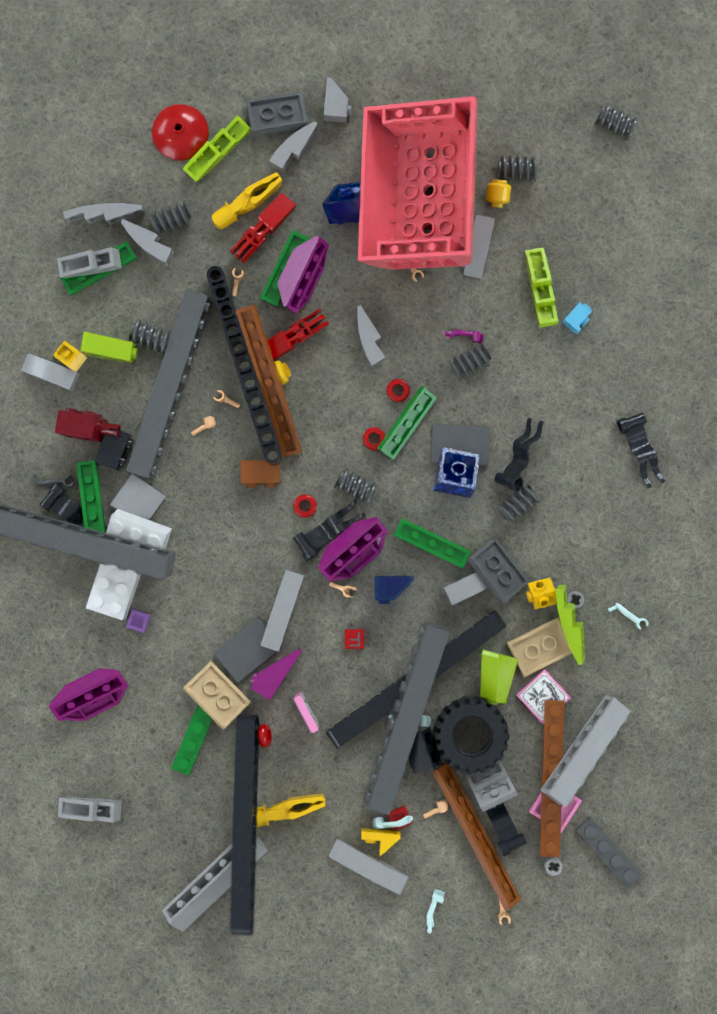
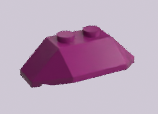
(302, 273)
(353, 549)
(89, 695)

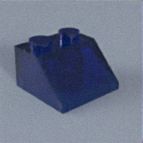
(343, 203)
(456, 472)
(390, 587)

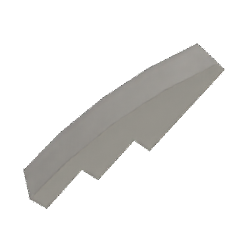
(110, 211)
(282, 610)
(368, 866)

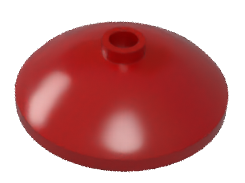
(184, 143)

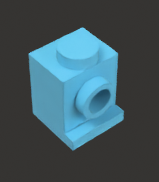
(577, 317)

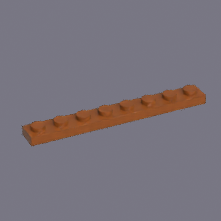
(269, 380)
(552, 754)
(476, 836)

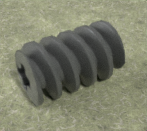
(617, 121)
(517, 167)
(171, 217)
(149, 337)
(470, 361)
(356, 486)
(518, 504)

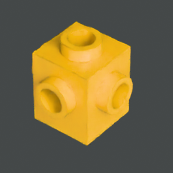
(541, 593)

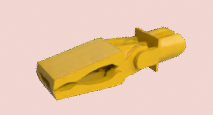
(247, 201)
(284, 809)

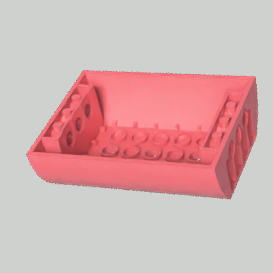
(397, 176)

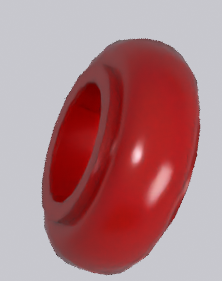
(390, 386)
(368, 432)
(311, 511)
(264, 735)

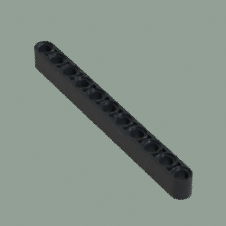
(243, 356)
(384, 703)
(244, 826)

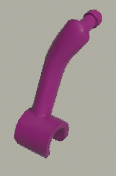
(477, 337)

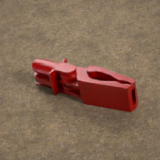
(270, 220)
(285, 341)

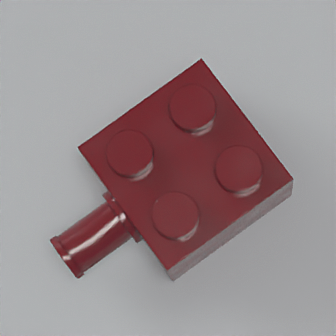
(84, 425)

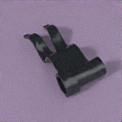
(639, 445)
(511, 474)
(63, 505)
(324, 532)
(505, 829)

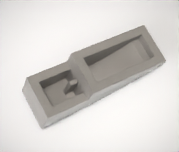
(293, 147)
(481, 239)
(149, 243)
(89, 263)
(369, 337)
(50, 372)
(464, 588)
(89, 809)

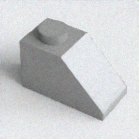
(336, 103)

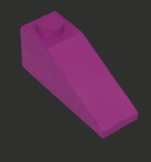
(271, 677)

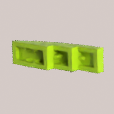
(217, 149)
(541, 287)
(573, 630)

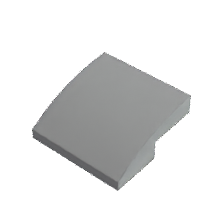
(138, 498)
(491, 786)

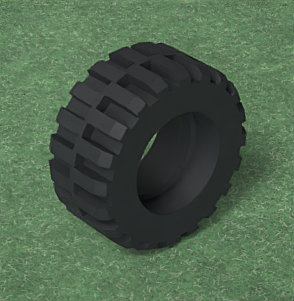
(478, 760)

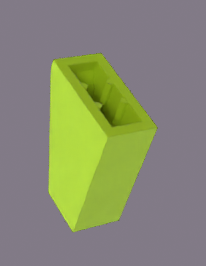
(108, 348)
(496, 676)

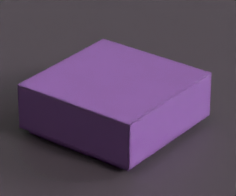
(138, 620)

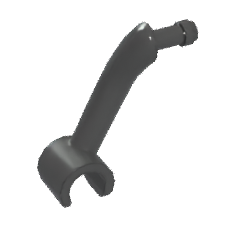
(50, 481)

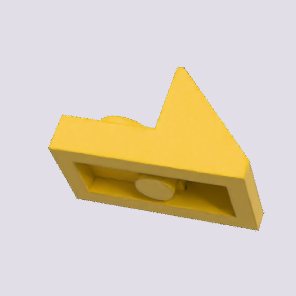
(70, 356)
(386, 837)

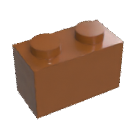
(259, 472)

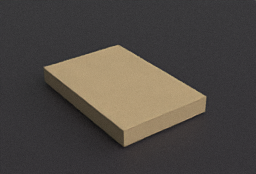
(539, 647)
(216, 695)

